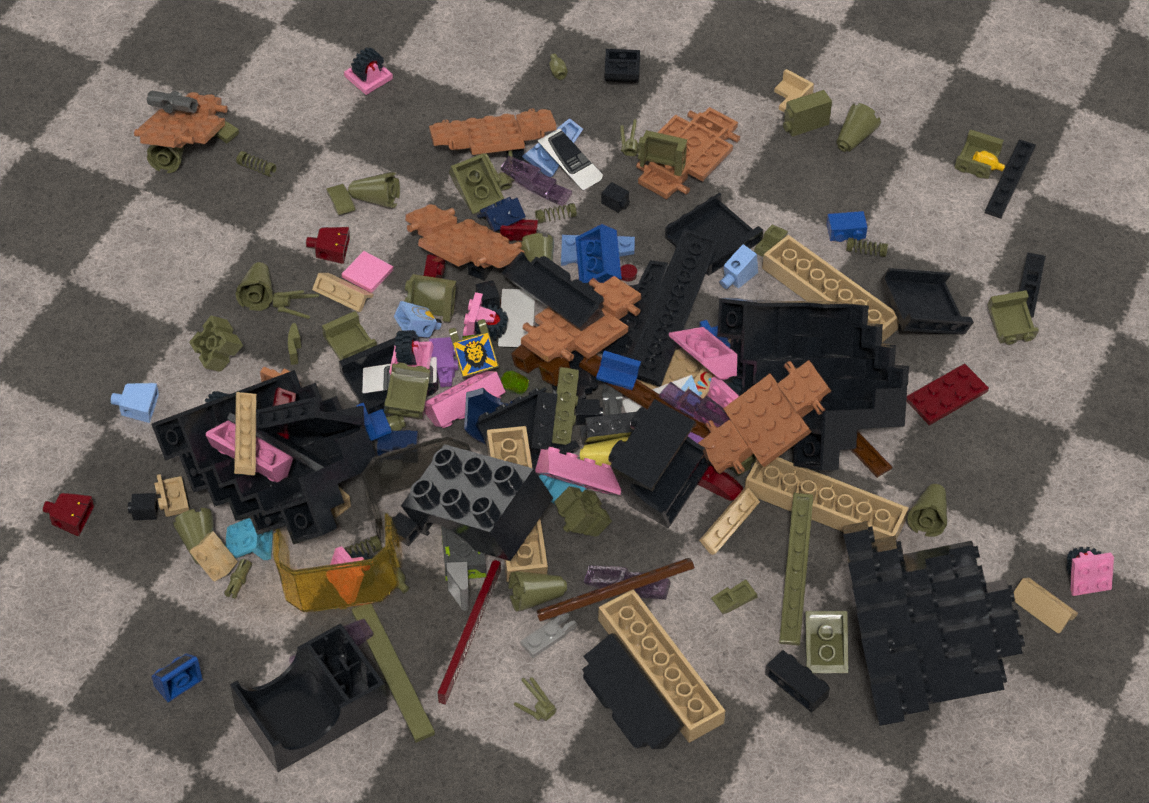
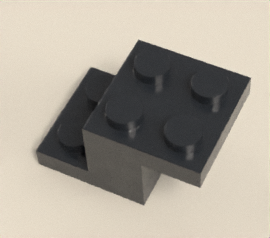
(622, 65)

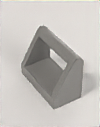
(458, 583)

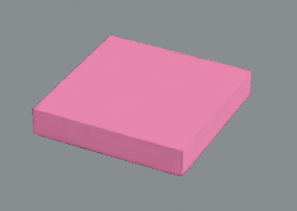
(367, 271)

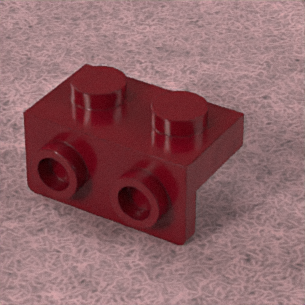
(519, 229)
(434, 266)

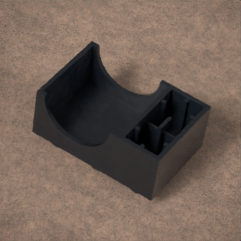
(659, 462)
(479, 499)
(314, 700)

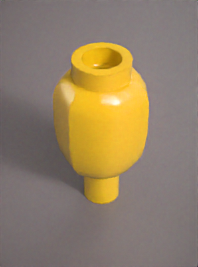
(989, 159)

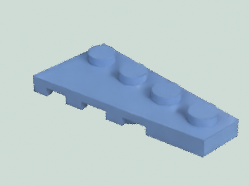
(541, 158)
(569, 253)

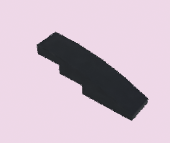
(1032, 279)

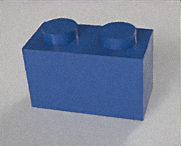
(846, 225)

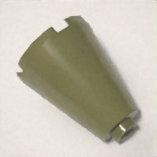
(857, 126)
(164, 157)
(376, 189)
(537, 246)
(255, 288)
(929, 511)
(194, 527)
(534, 589)

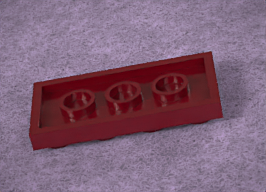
(947, 394)

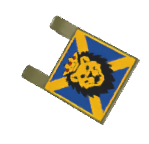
(474, 353)

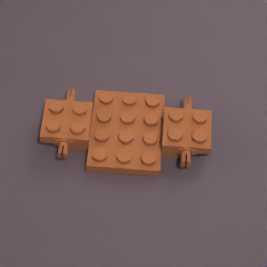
(180, 128)
(492, 132)
(705, 150)
(460, 241)
(559, 338)
(766, 419)

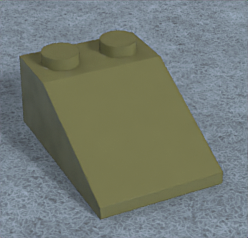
(476, 183)
(826, 641)

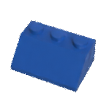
(598, 254)

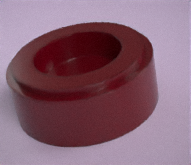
(628, 272)

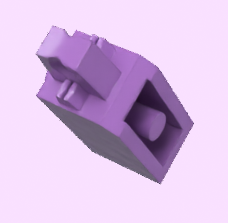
(446, 364)

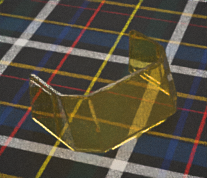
(341, 583)

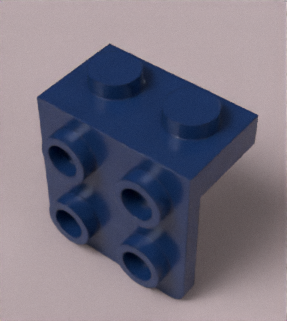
(503, 213)

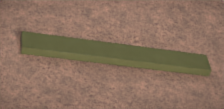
(796, 569)
(395, 675)

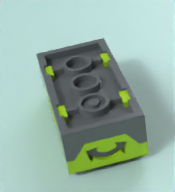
(458, 550)

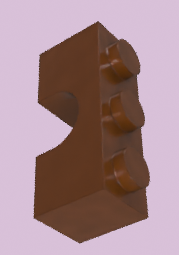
(527, 361)

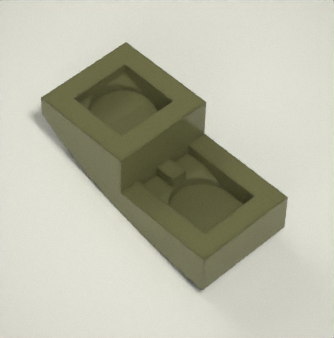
(227, 132)
(341, 199)
(771, 238)
(293, 343)
(732, 598)

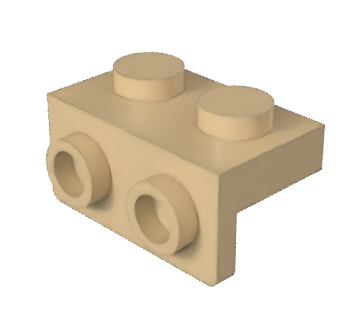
(172, 494)
(214, 556)

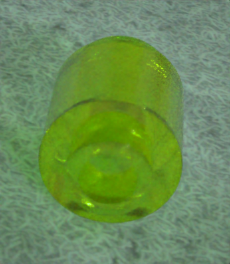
(514, 382)

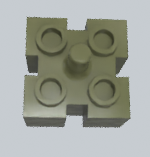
(216, 343)
(582, 512)

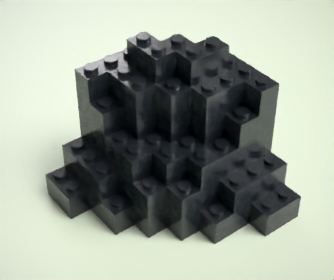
(844, 350)
(300, 499)
(928, 622)

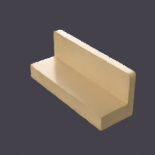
(341, 291)
(1043, 605)

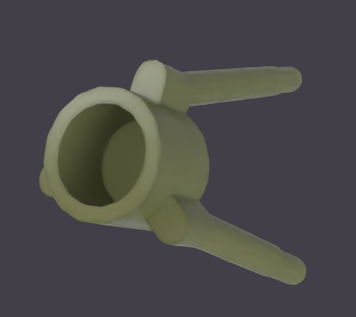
(630, 147)
(502, 179)
(282, 299)
(544, 707)

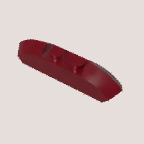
(721, 484)

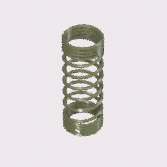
(244, 156)
(541, 215)
(883, 246)
(374, 540)

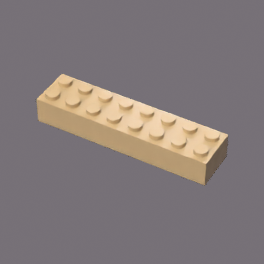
(819, 281)
(513, 446)
(833, 500)
(663, 664)

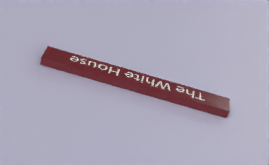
(469, 632)

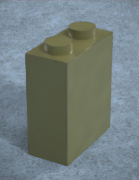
(807, 113)

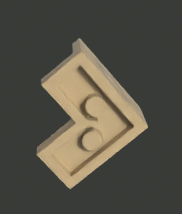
(792, 88)

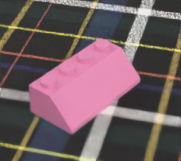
(708, 351)
(451, 403)
(269, 460)
(577, 471)

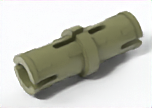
(238, 578)

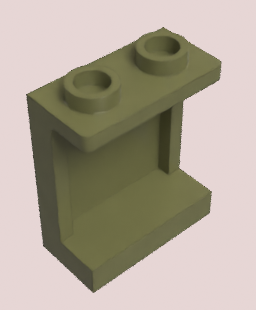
(978, 142)
(663, 150)
(432, 293)
(1012, 317)
(347, 336)
(407, 390)

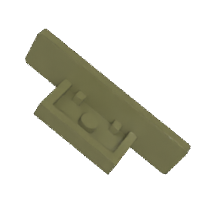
(565, 406)

